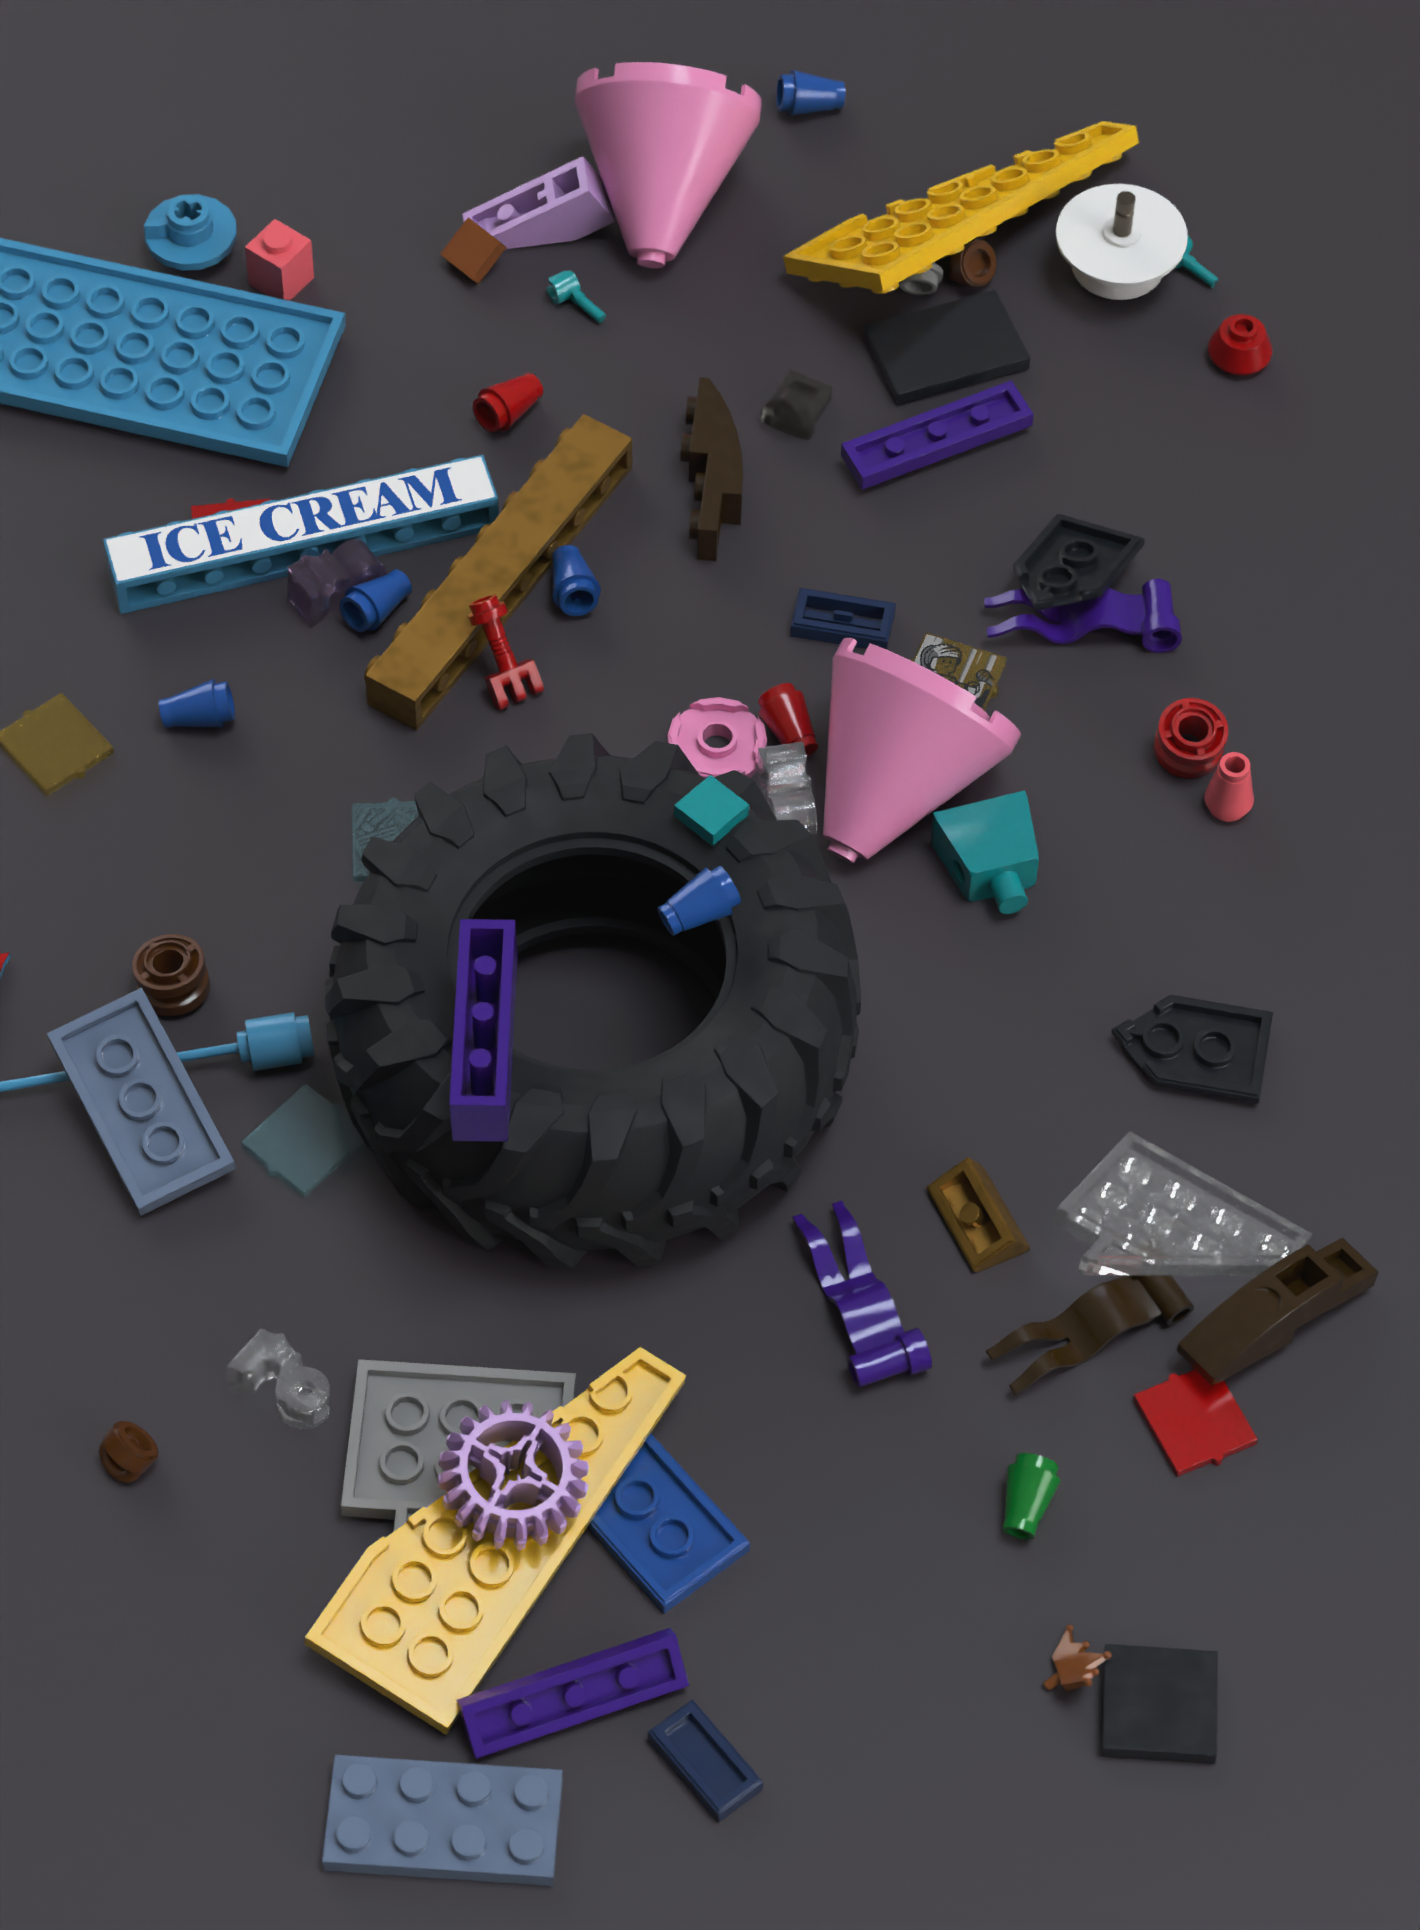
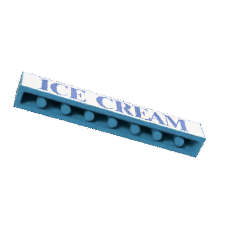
(266, 538)

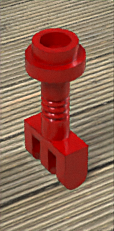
(488, 613)

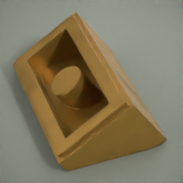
(977, 1215)

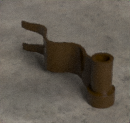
(1096, 1320)

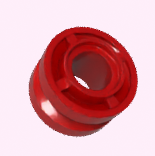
(1195, 718)

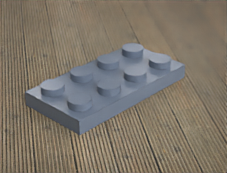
(141, 1101)
(443, 1820)

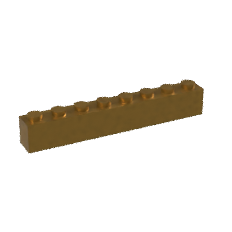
(504, 561)

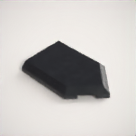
(1073, 562)
(1200, 1046)

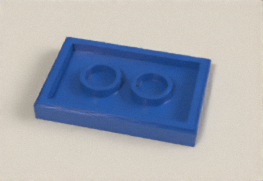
(665, 1528)

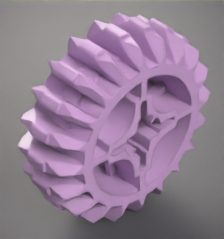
(477, 1449)

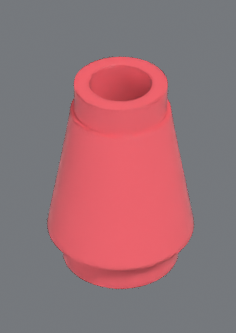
(1230, 789)

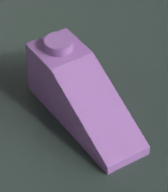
(548, 209)

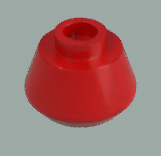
(1240, 345)

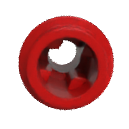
(506, 402)
(787, 716)

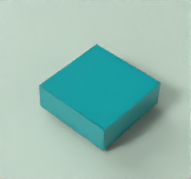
(711, 810)

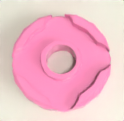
(719, 718)

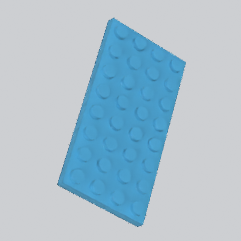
(160, 353)

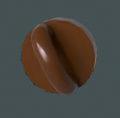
(973, 265)
(127, 1447)

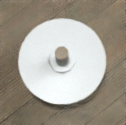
(1121, 239)

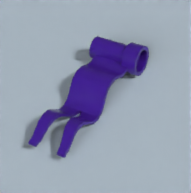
(1140, 614)

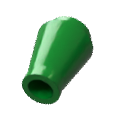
(1028, 1493)

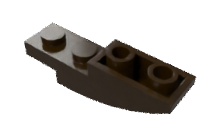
(714, 467)
(1271, 1307)

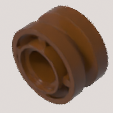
(172, 974)

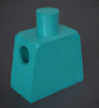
(989, 849)

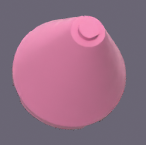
(663, 147)
(899, 747)

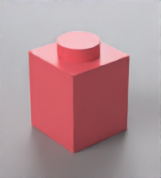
(279, 261)

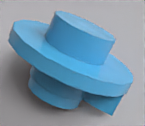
(190, 232)

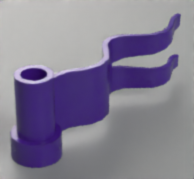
(865, 1306)

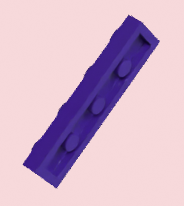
(936, 434)
(573, 1692)

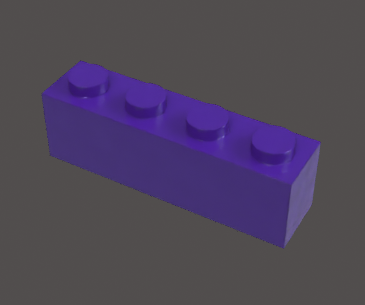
(483, 1030)

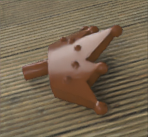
(1074, 1665)

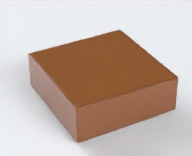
(473, 250)

